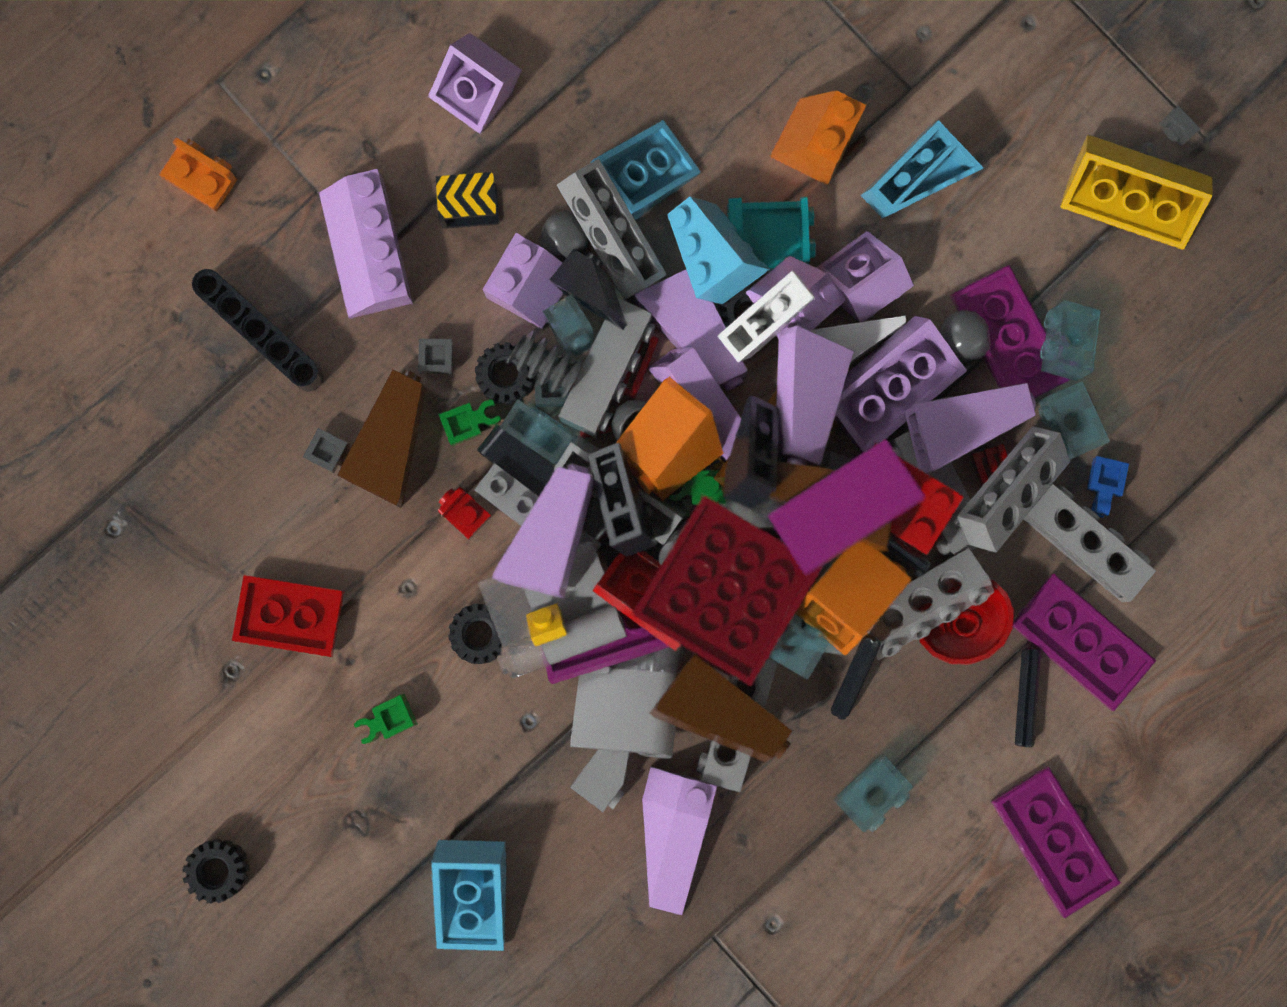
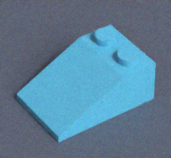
(648, 168)
(469, 894)

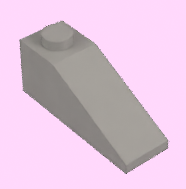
(602, 778)

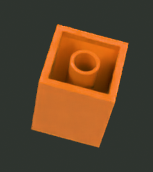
(819, 134)
(670, 440)
(853, 595)

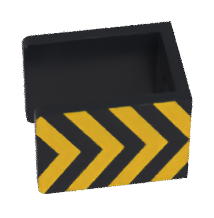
(467, 200)

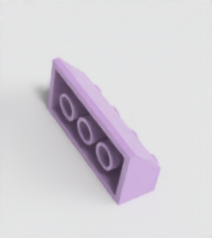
(365, 244)
(894, 377)

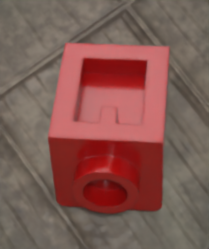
(463, 512)

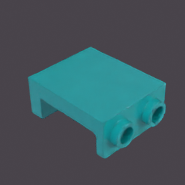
(774, 229)

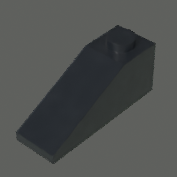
(590, 286)
(754, 455)
(621, 502)

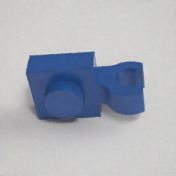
(1107, 480)

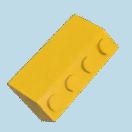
(1137, 192)

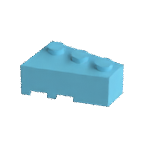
(922, 169)
(713, 251)

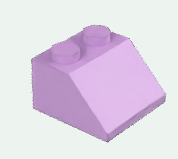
(474, 82)
(867, 276)
(523, 280)
(819, 283)

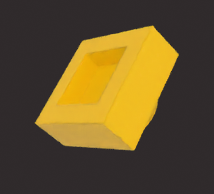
(546, 624)

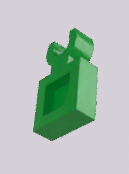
(463, 423)
(701, 485)
(390, 719)

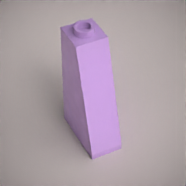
(692, 324)
(691, 373)
(808, 393)
(960, 424)
(550, 535)

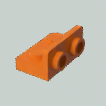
(198, 174)

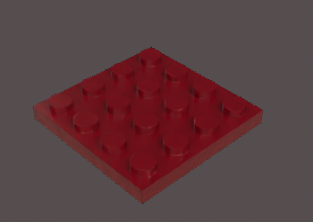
(725, 590)

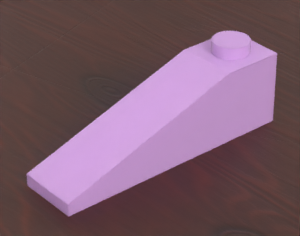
(674, 828)

